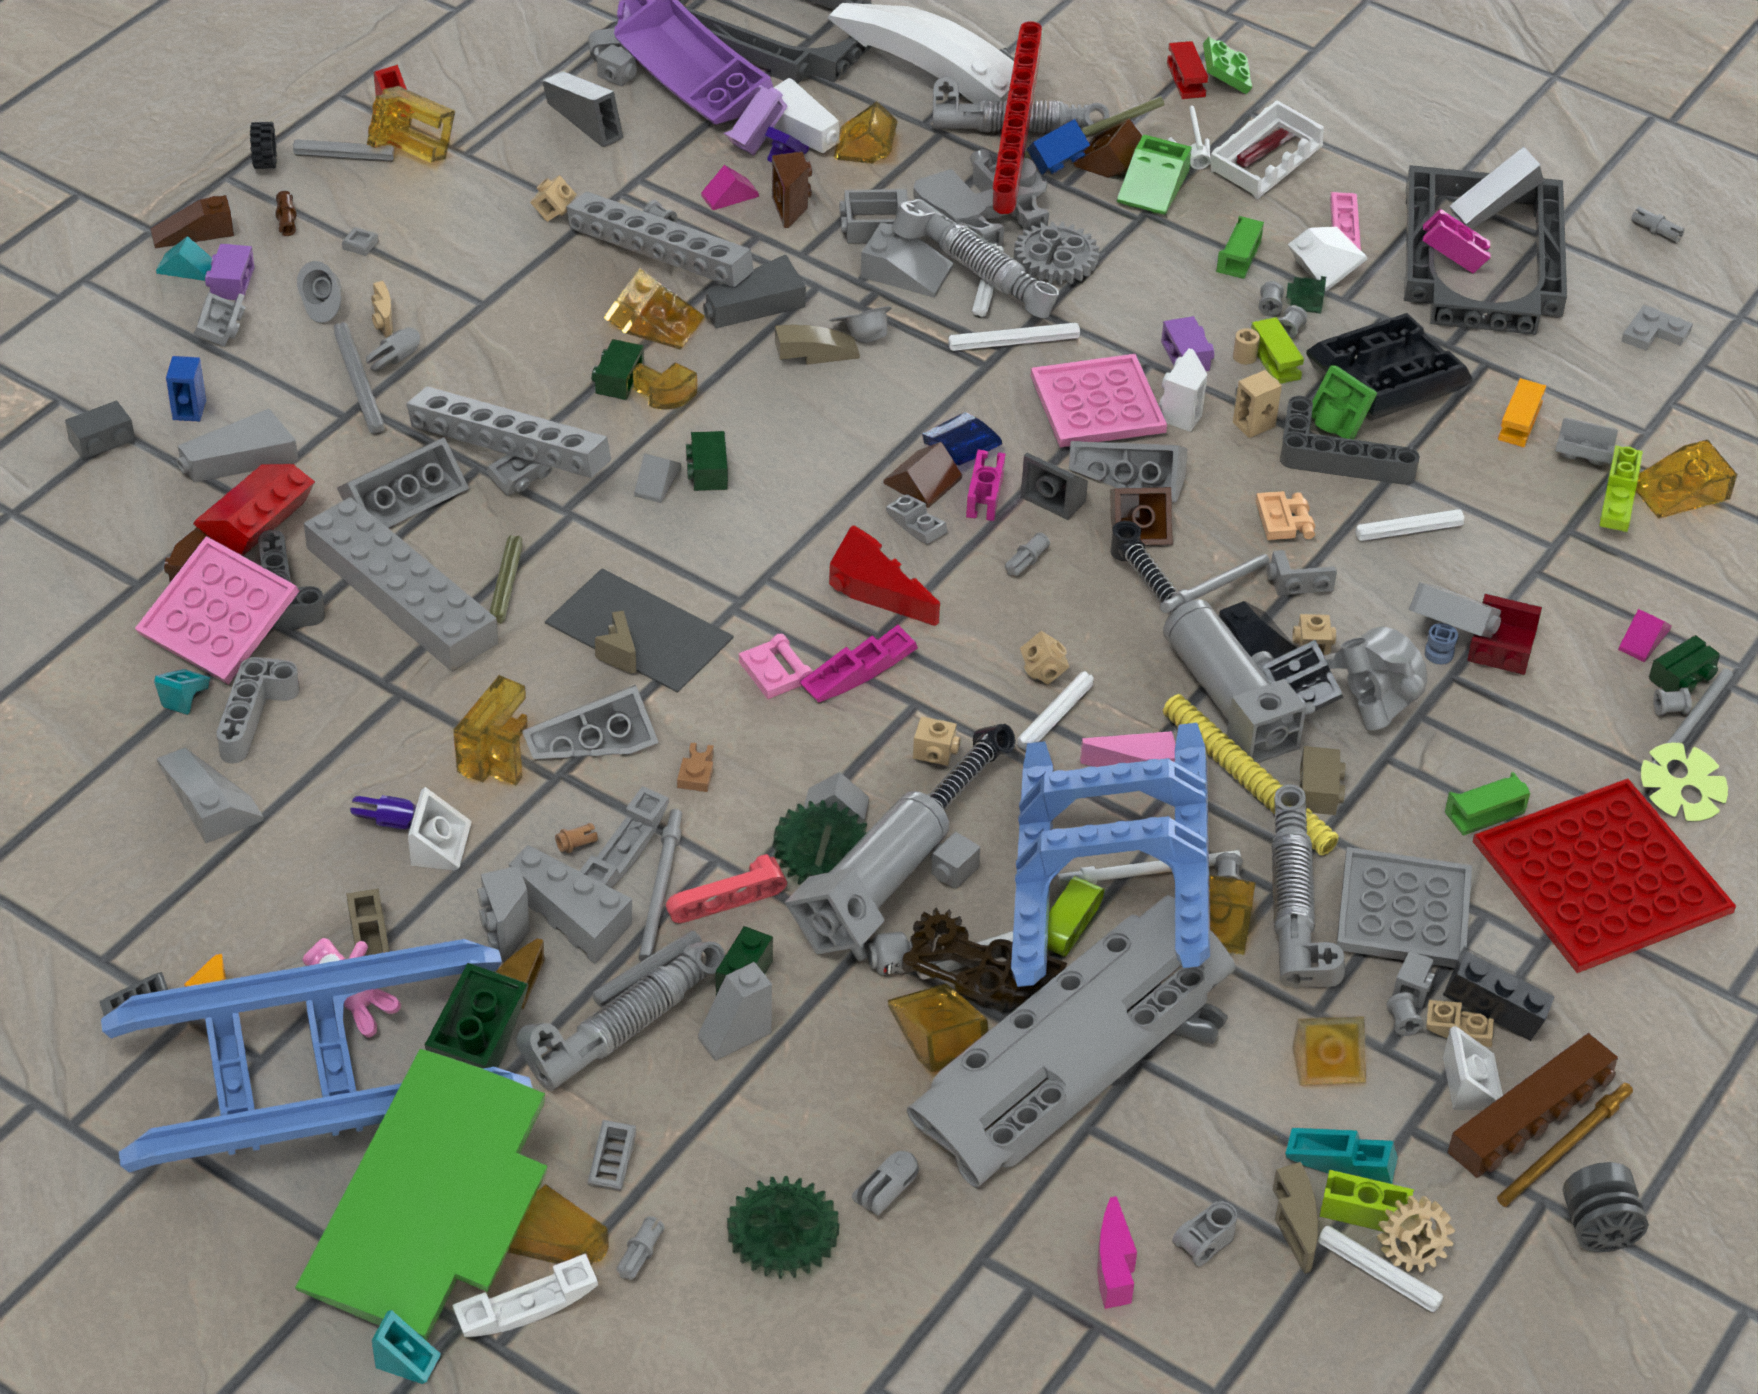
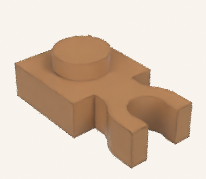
(697, 770)

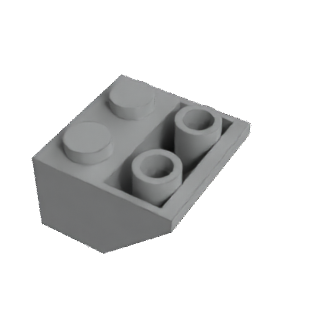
(504, 909)

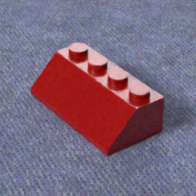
(255, 506)

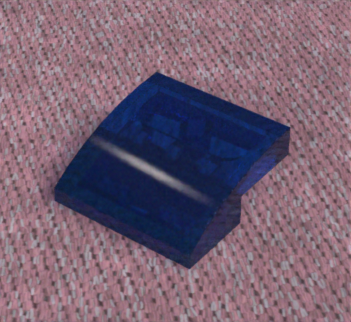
(963, 437)

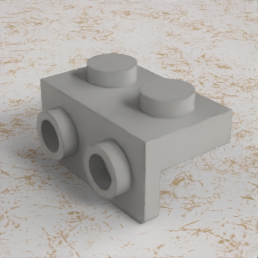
(219, 318)
(1586, 441)
(516, 473)

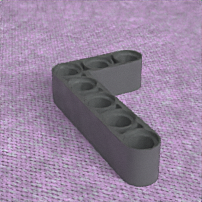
(1341, 455)

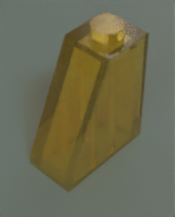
(559, 1231)

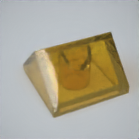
(1330, 1050)

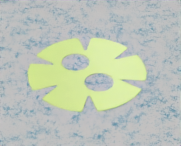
(1669, 796)

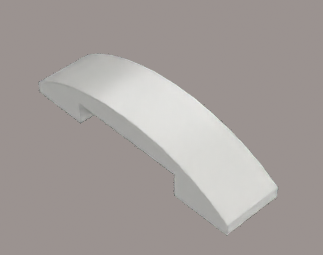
(527, 1303)

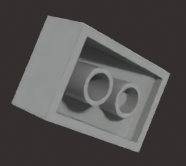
(903, 262)

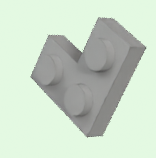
(1653, 323)

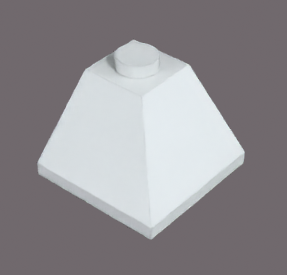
(1326, 253)

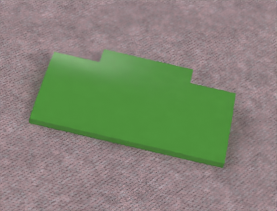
(431, 1196)

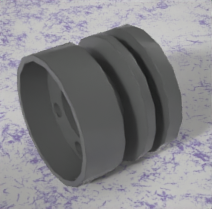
(1605, 1207)

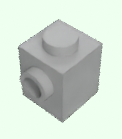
(616, 65)
(955, 860)

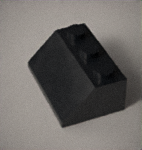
(1499, 994)

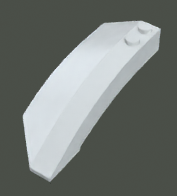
(932, 45)

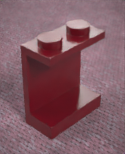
(1513, 641)

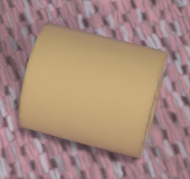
(1246, 346)

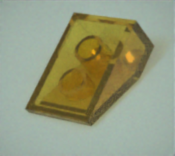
(1686, 480)
(938, 1024)

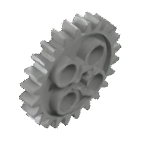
(1071, 260)

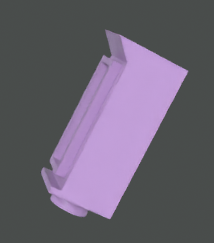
(760, 114)

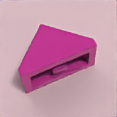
(728, 189)
(1644, 635)

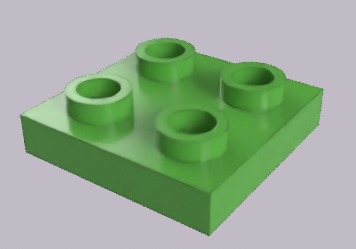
(1227, 65)
(1341, 403)

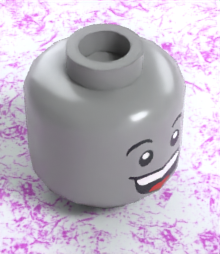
(887, 952)

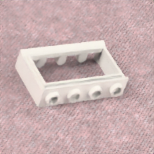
(1255, 130)

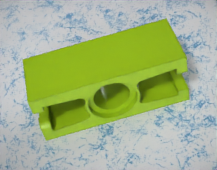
(1278, 351)
(1360, 1199)

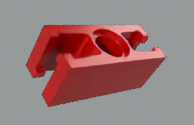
(1187, 70)

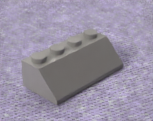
(408, 484)

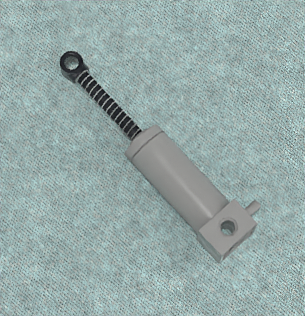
(1261, 715)
(842, 906)

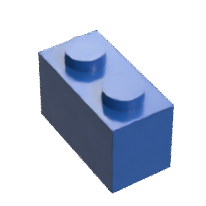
(1058, 147)
(186, 388)

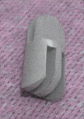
(394, 348)
(887, 1182)

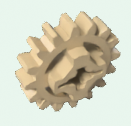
(1413, 1227)

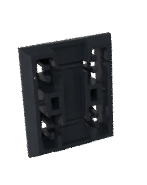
(1394, 362)

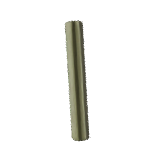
(506, 578)

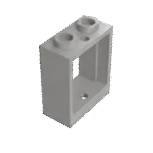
(868, 202)

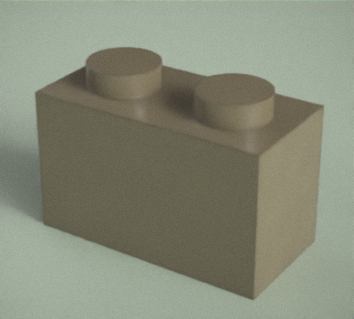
(1321, 779)

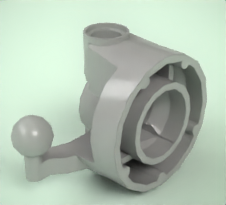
(1382, 674)

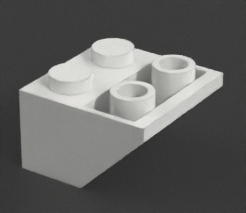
(1184, 392)

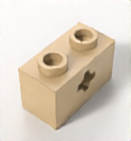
(1257, 403)

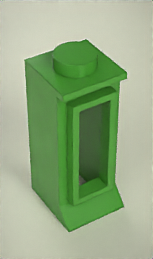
(1241, 248)
(1487, 804)

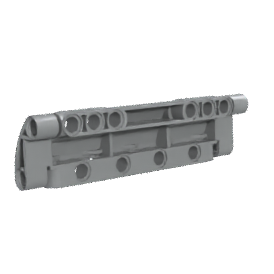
(1072, 1035)

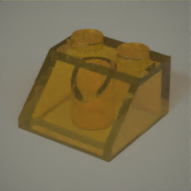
(867, 136)
(1230, 911)

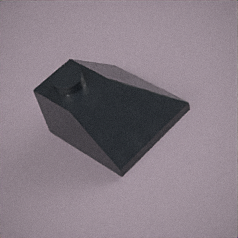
(1255, 630)

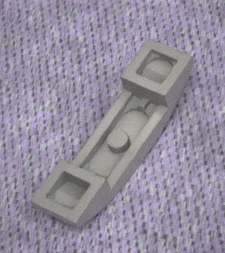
(629, 839)

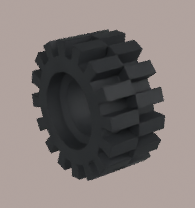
(263, 145)

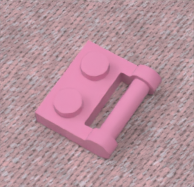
(767, 670)

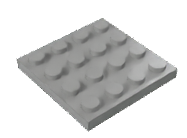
(1404, 906)

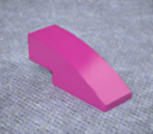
(1115, 1258)

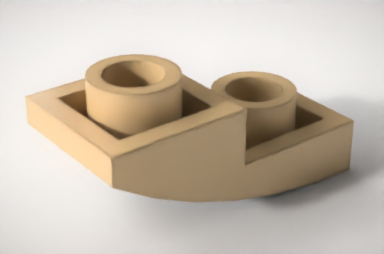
(381, 302)
(1445, 1015)

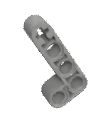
(254, 683)

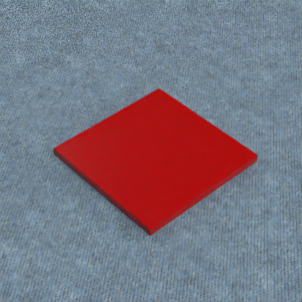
(1603, 875)

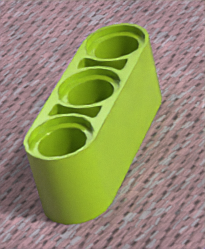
(1072, 914)

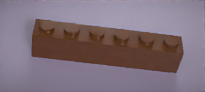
(1533, 1105)

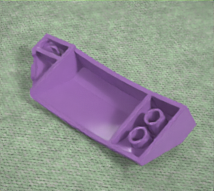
(688, 58)

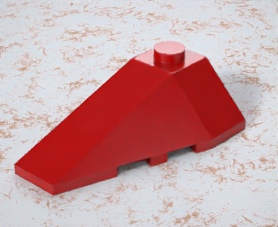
(872, 578)

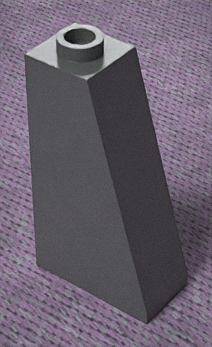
(586, 106)
(765, 292)

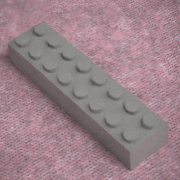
(401, 583)

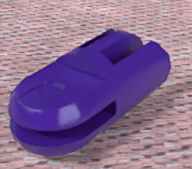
(390, 811)

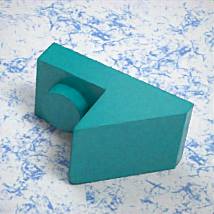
(178, 687)

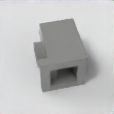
(1415, 977)

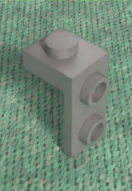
(1299, 580)

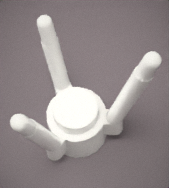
(1200, 153)

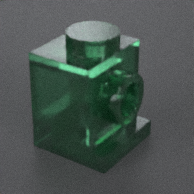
(1307, 293)

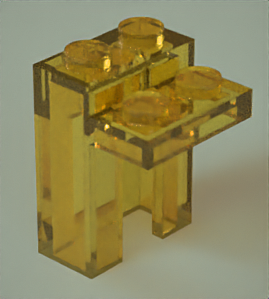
(393, 120)
(488, 735)

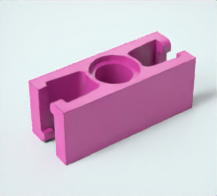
(1456, 241)
(985, 485)

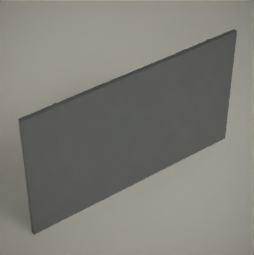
(667, 639)

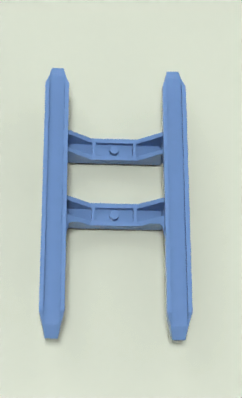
(1176, 842)
(325, 991)

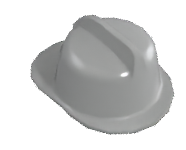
(319, 291)
(867, 325)

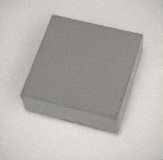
(360, 241)

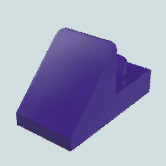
(784, 143)

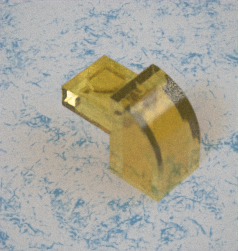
(666, 390)

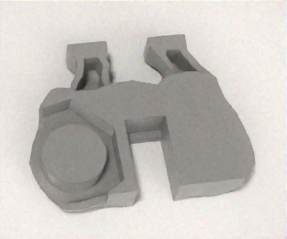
(959, 203)

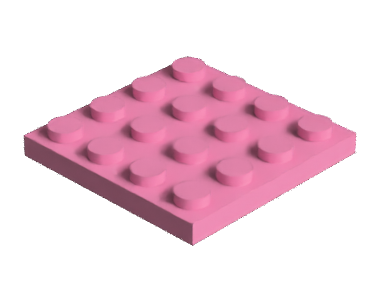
(1098, 400)
(217, 610)

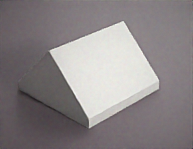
(437, 833)
(1470, 1072)

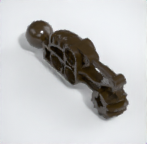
(984, 968)

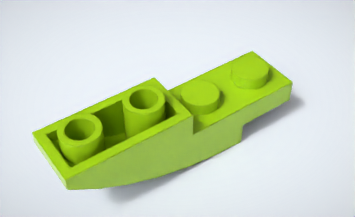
(1621, 488)

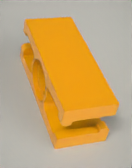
(1522, 412)

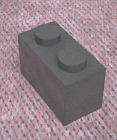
(100, 430)

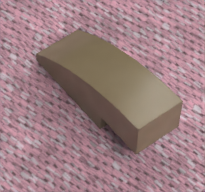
(814, 344)
(368, 920)
(1297, 1212)

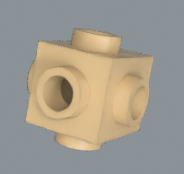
(553, 198)
(1316, 628)
(1044, 658)
(935, 741)

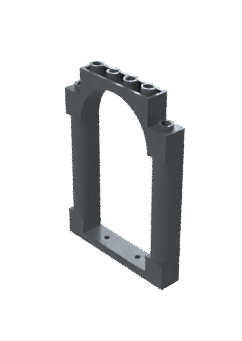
(787, 60)
(1455, 310)

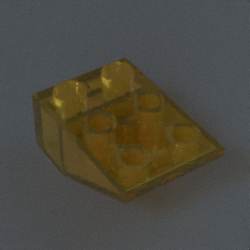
(653, 312)

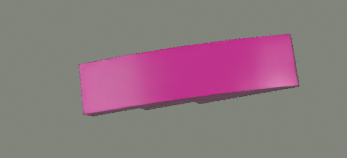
(858, 666)

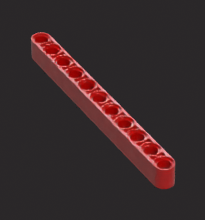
(1017, 118)

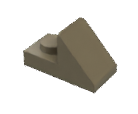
(617, 646)

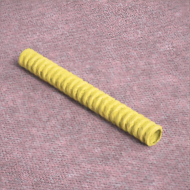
(1244, 768)

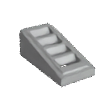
(619, 1132)

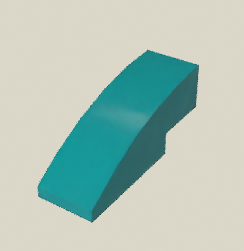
(1343, 1153)

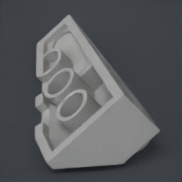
(1131, 464)
(598, 728)
(208, 797)

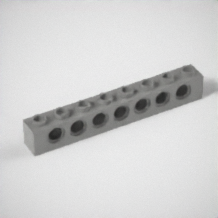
(660, 239)
(509, 431)

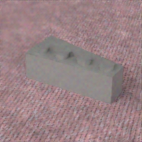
(574, 902)

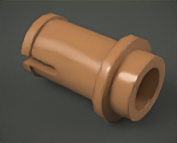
(575, 837)

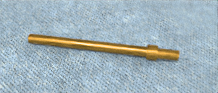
(1604, 1108)

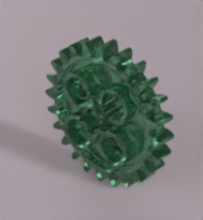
(803, 832)
(783, 1227)

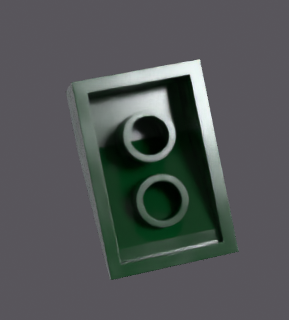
(478, 1018)

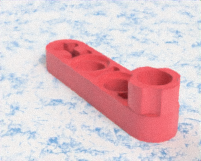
(761, 882)

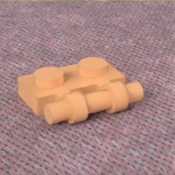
(1277, 518)

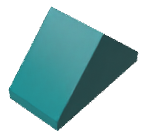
(185, 261)
(402, 1350)

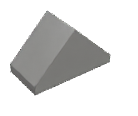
(655, 477)
(839, 790)

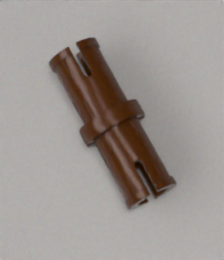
(285, 213)

